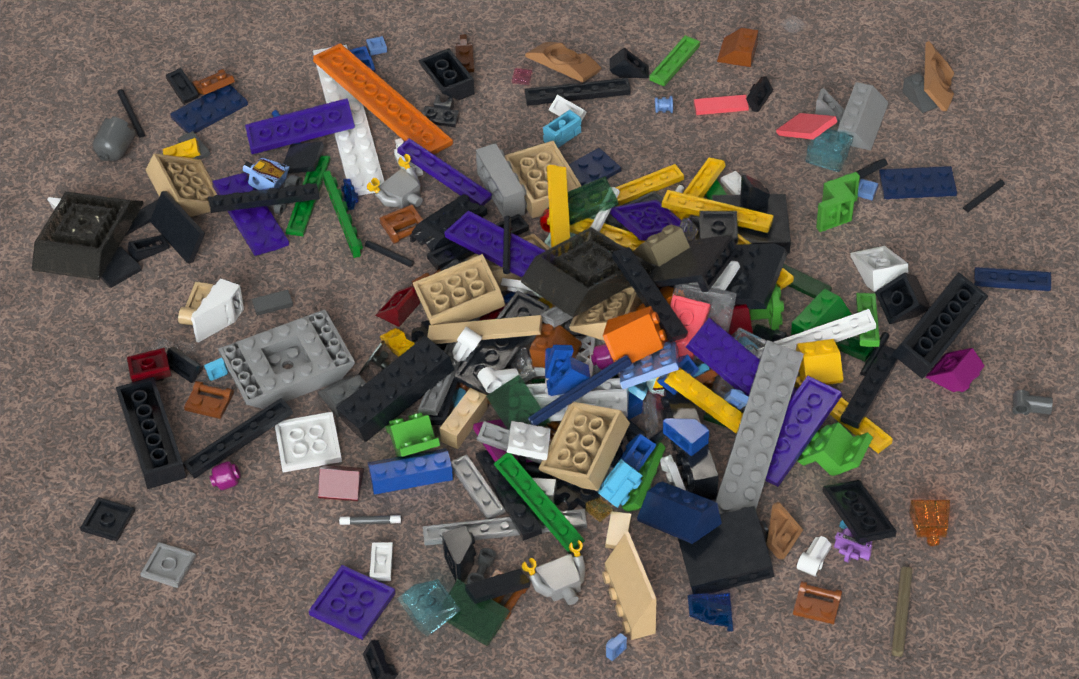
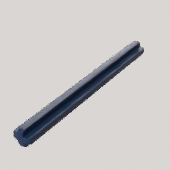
(580, 390)

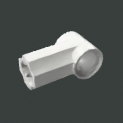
(466, 344)
(493, 379)
(814, 557)

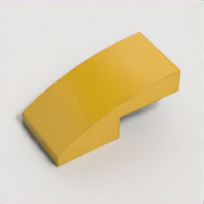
(396, 341)

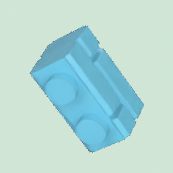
(562, 128)
(620, 483)

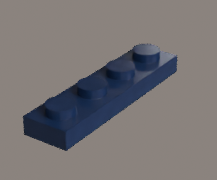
(1012, 279)

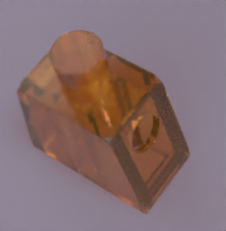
(930, 519)

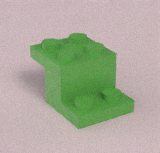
(837, 201)
(772, 312)
(412, 434)
(836, 449)

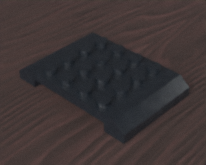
(757, 273)

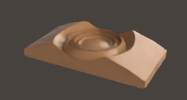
(566, 61)
(937, 77)

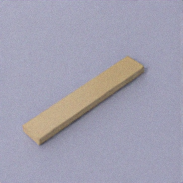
(487, 329)

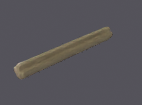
(902, 611)

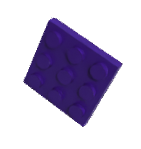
(645, 218)
(352, 602)

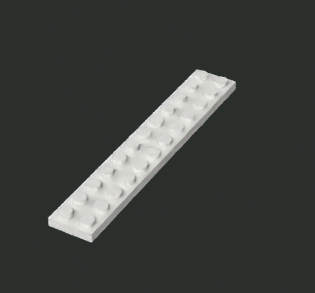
(355, 144)

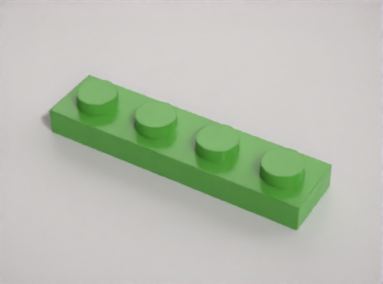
(674, 60)
(863, 302)
(647, 471)

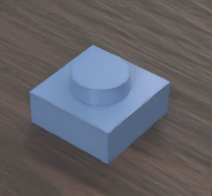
(376, 45)
(867, 189)
(736, 398)
(616, 646)

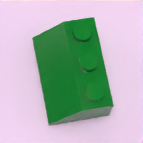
(822, 310)

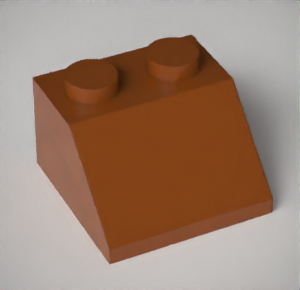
(739, 47)
(549, 337)

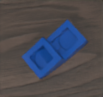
(363, 55)

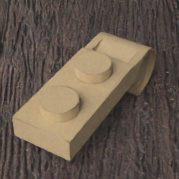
(198, 293)

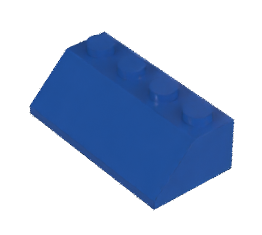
(410, 471)

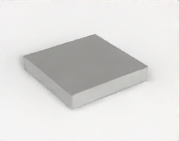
(168, 565)

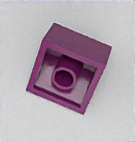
(956, 370)

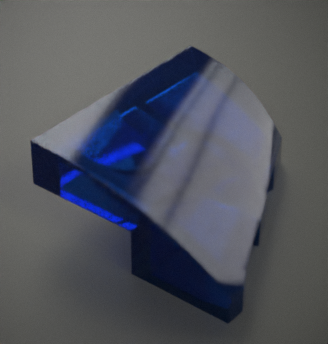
(705, 606)

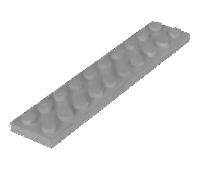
(759, 428)

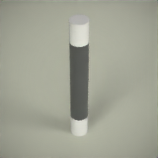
(390, 519)

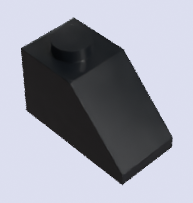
(627, 65)
(753, 194)

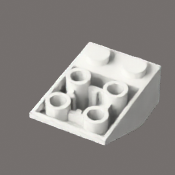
(218, 309)

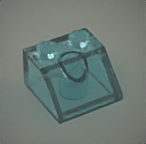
(428, 605)

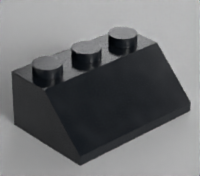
(448, 74)

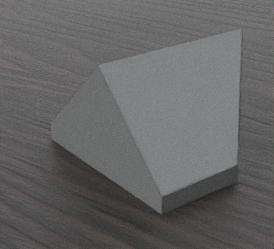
(828, 105)

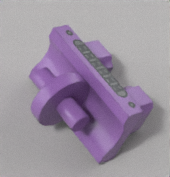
(850, 547)

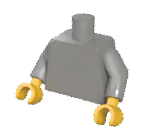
(400, 188)
(559, 577)

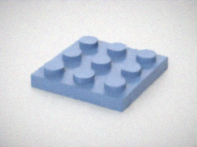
(651, 366)

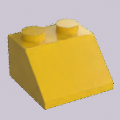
(821, 361)

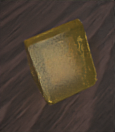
(598, 509)

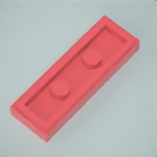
(721, 104)

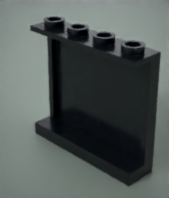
(779, 230)
(699, 263)
(728, 554)

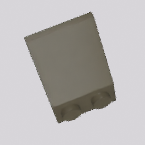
(663, 246)

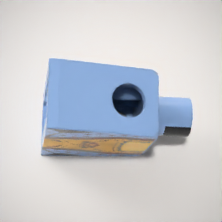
(266, 174)

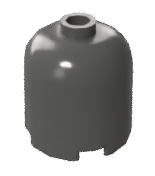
(113, 139)

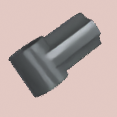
(1026, 403)

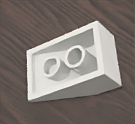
(878, 266)

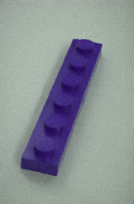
(444, 173)

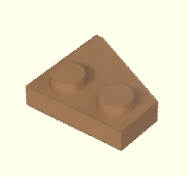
(782, 531)

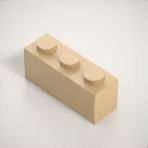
(463, 417)

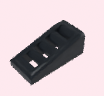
(138, 252)

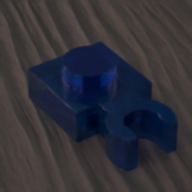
(350, 195)

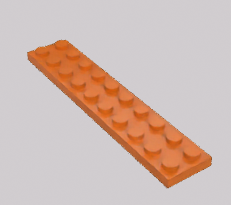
(381, 99)

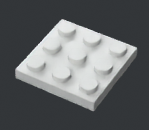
(308, 442)

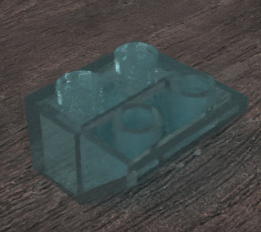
(829, 149)

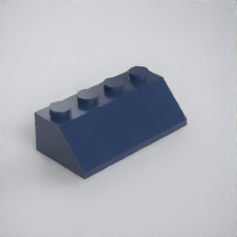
(679, 512)

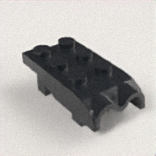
(432, 229)

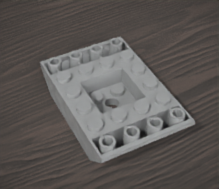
(306, 343)

